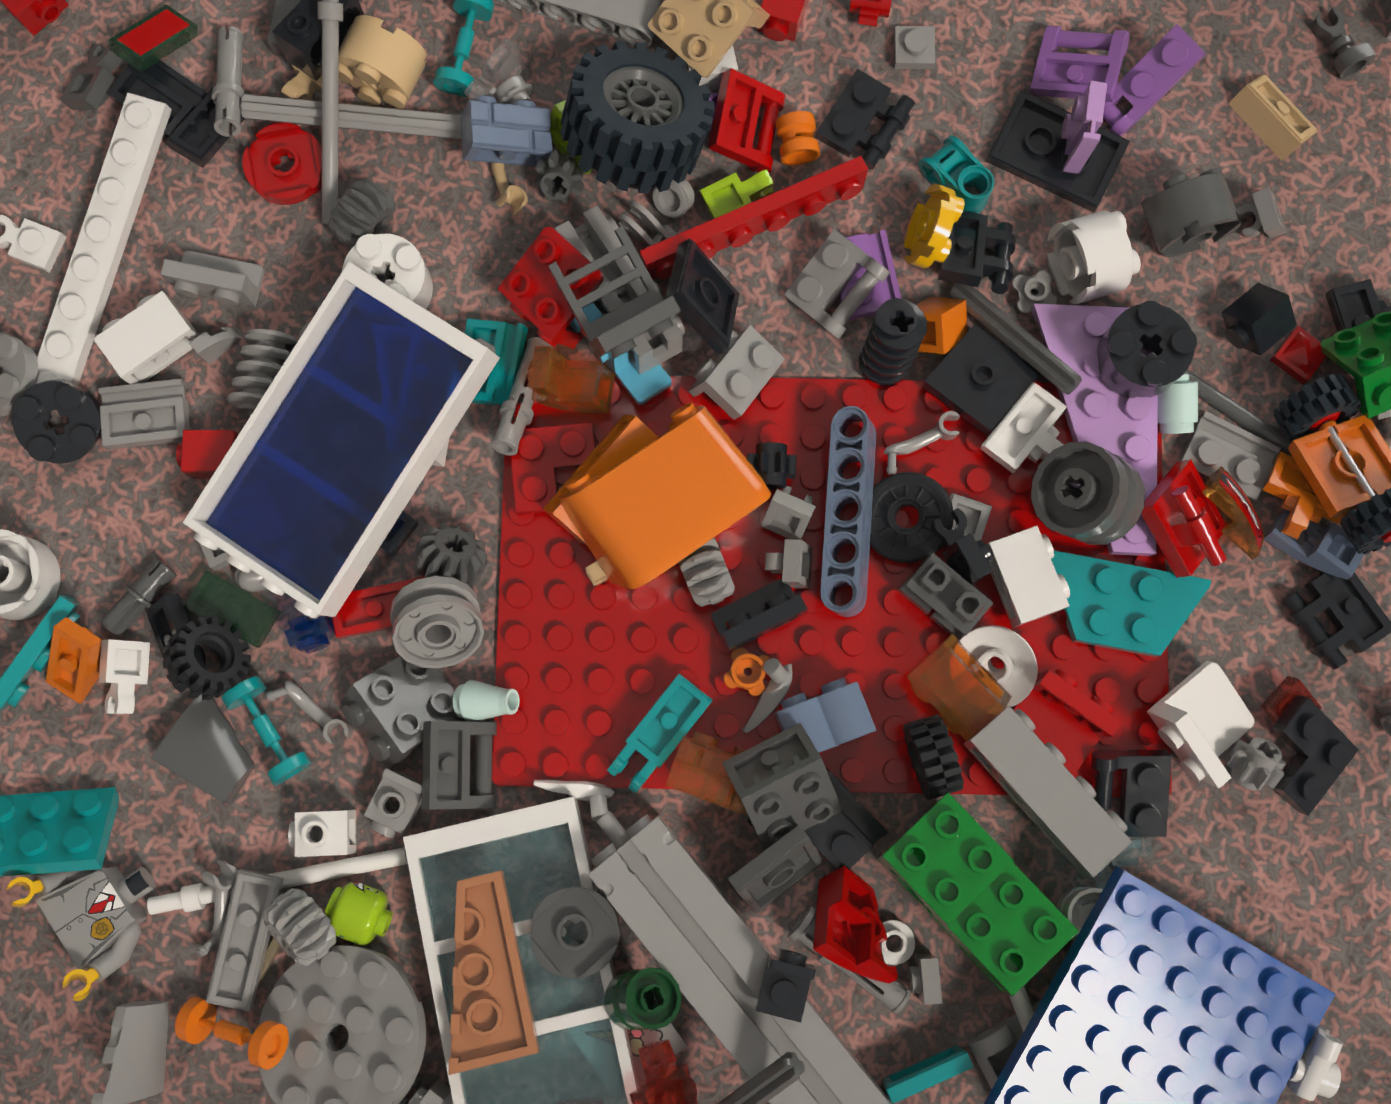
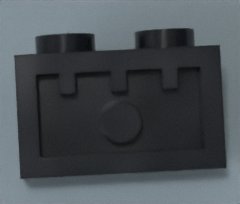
(757, 614)

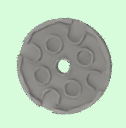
(383, 1025)

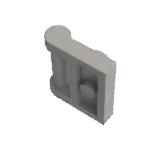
(827, 277)

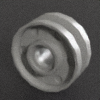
(436, 622)

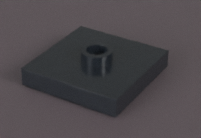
(703, 295)
(981, 380)

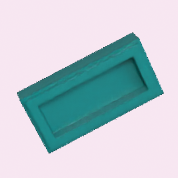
(926, 1073)

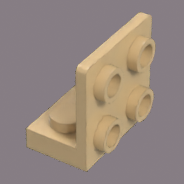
(704, 28)

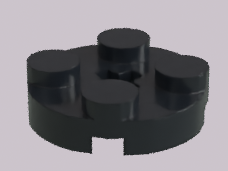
(46, 443)

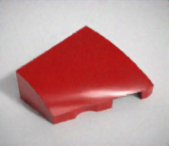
(850, 927)

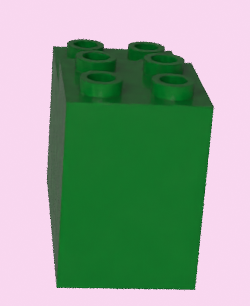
(977, 895)

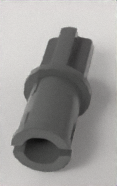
(138, 597)

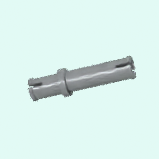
(228, 87)
(508, 434)

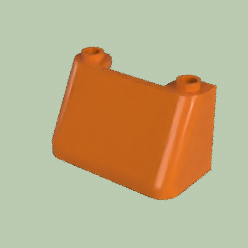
(664, 499)

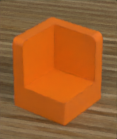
(945, 323)

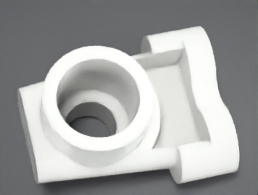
(1317, 1069)

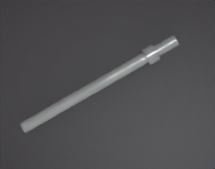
(331, 14)

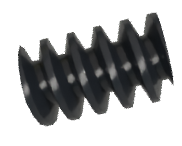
(892, 341)

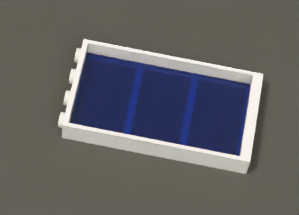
(340, 442)

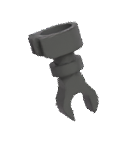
(1349, 58)

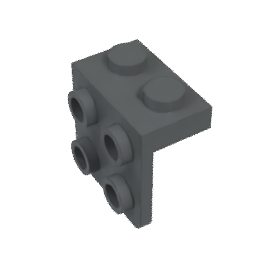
(394, 704)

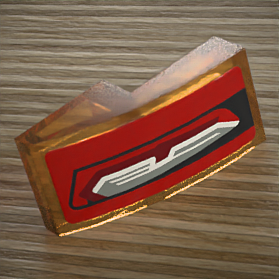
(1242, 521)

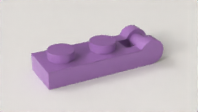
(1152, 78)

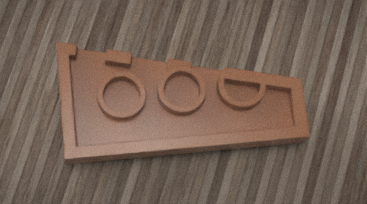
(490, 993)

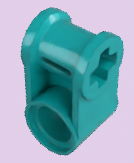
(956, 169)

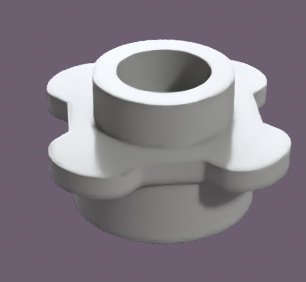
(1024, 285)

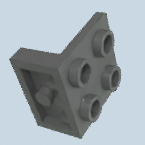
(783, 785)

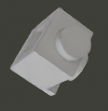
(409, 795)

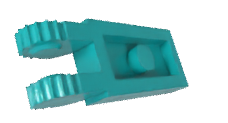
(662, 729)

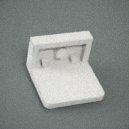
(1202, 722)

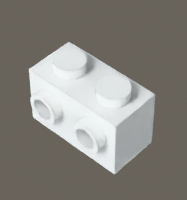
(146, 338)
(1027, 576)

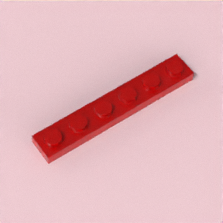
(765, 214)

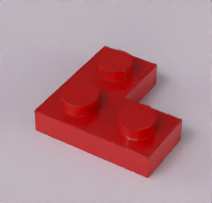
(539, 455)

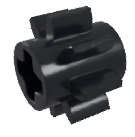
(773, 464)

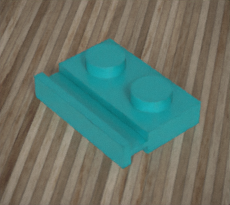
(509, 347)

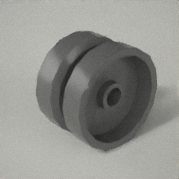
(1087, 493)

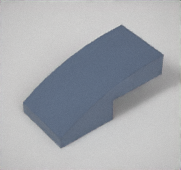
(1318, 547)

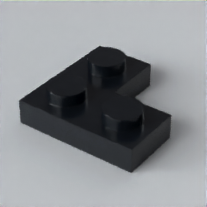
(1320, 754)

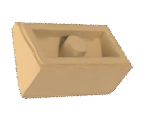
(1272, 116)

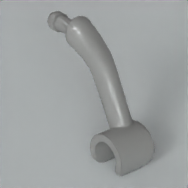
(921, 440)
(311, 709)
(222, 885)

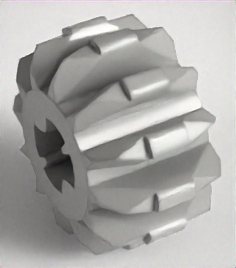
(707, 574)
(299, 926)

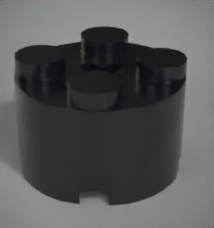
(1158, 331)

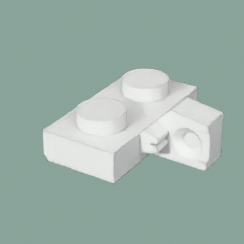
(1026, 430)

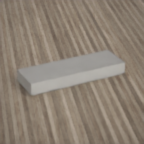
(243, 941)

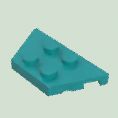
(1126, 603)

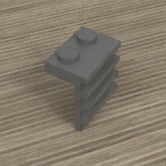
(619, 327)

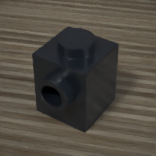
(1259, 319)

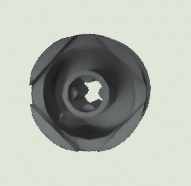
(1191, 212)

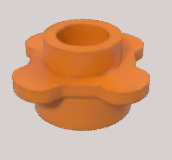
(736, 675)

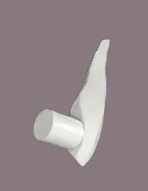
(581, 790)

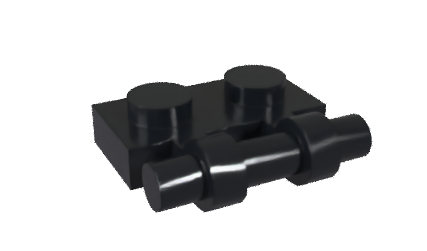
(854, 112)
(966, 257)
(1349, 608)

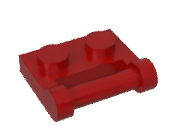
(737, 120)

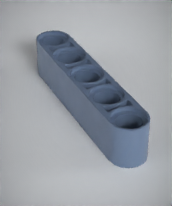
(840, 493)

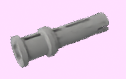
(891, 995)

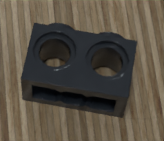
(301, 34)

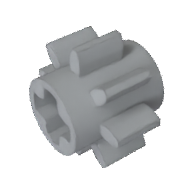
(1256, 764)

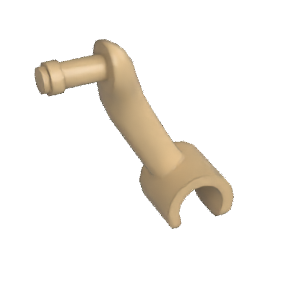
(511, 194)

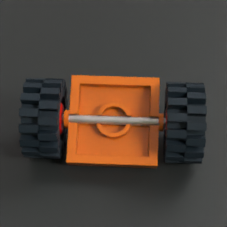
(1341, 458)

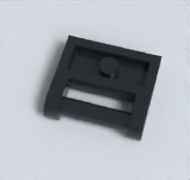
(1143, 788)

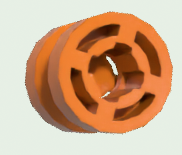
(797, 138)

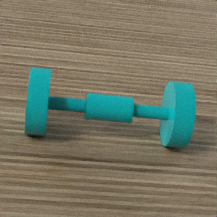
(451, 79)
(243, 694)

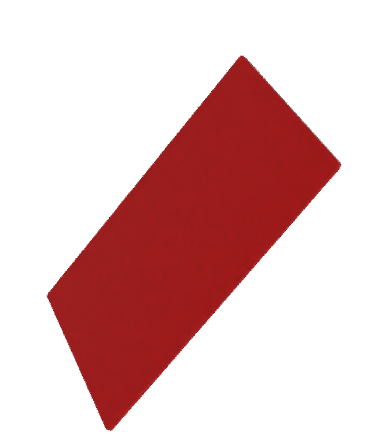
(606, 653)

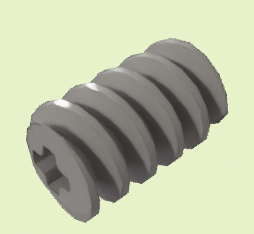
(260, 367)

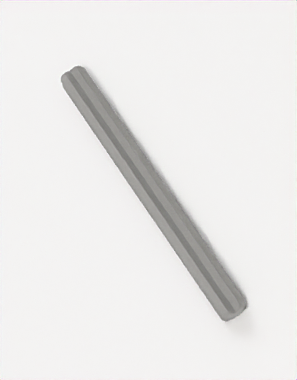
(352, 116)

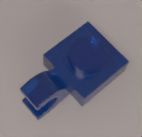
(309, 633)

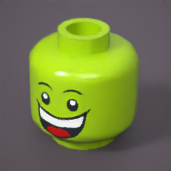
(359, 913)

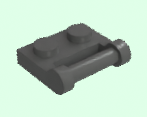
(448, 765)

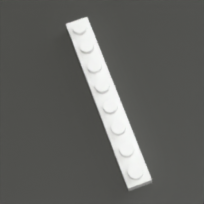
(102, 239)

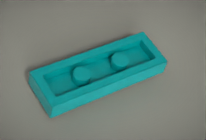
(34, 652)

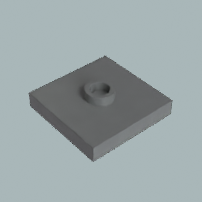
(776, 869)

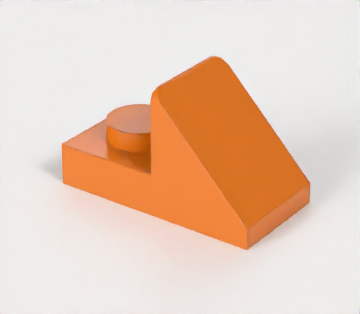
(73, 660)

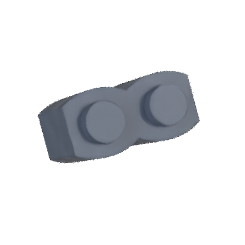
(830, 718)

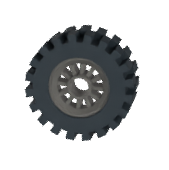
(636, 116)

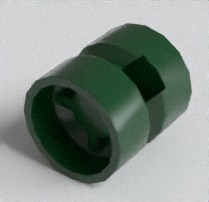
(632, 1003)

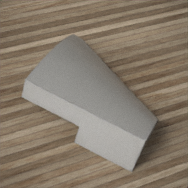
(135, 1053)

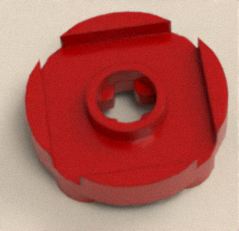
(266, 152)

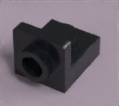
(785, 985)

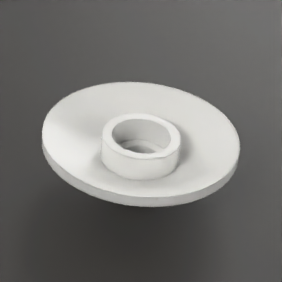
(1018, 657)

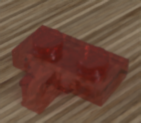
(664, 1079)

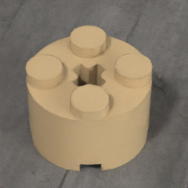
(380, 62)

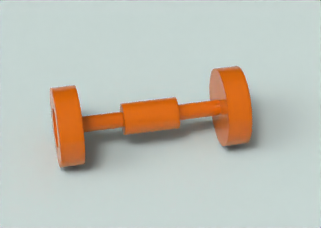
(265, 1045)

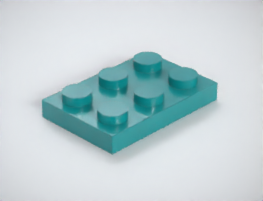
(55, 830)

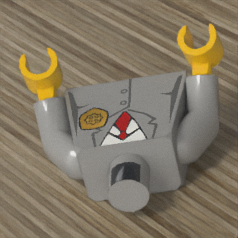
(92, 916)

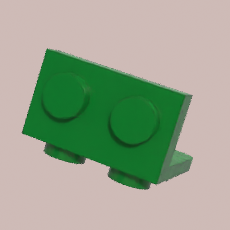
(1366, 355)

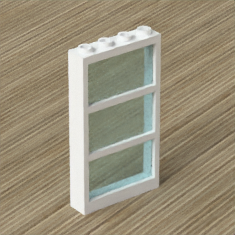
(539, 851)

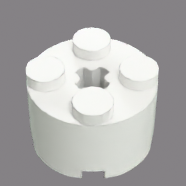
(1092, 256)
(394, 257)
(27, 576)

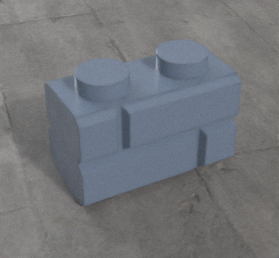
(505, 132)

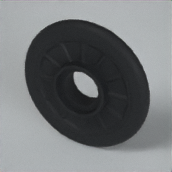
(917, 492)

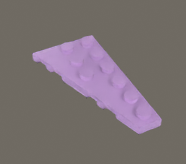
(1097, 412)

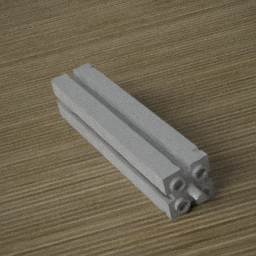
(719, 962)

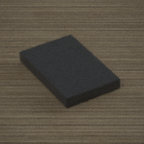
(1035, 152)

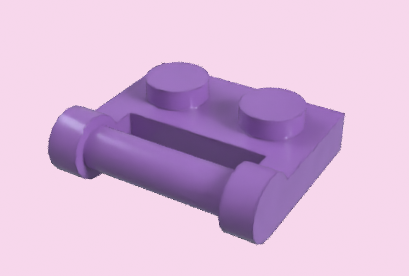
(1070, 73)

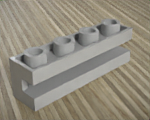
(597, 239)
(1049, 793)

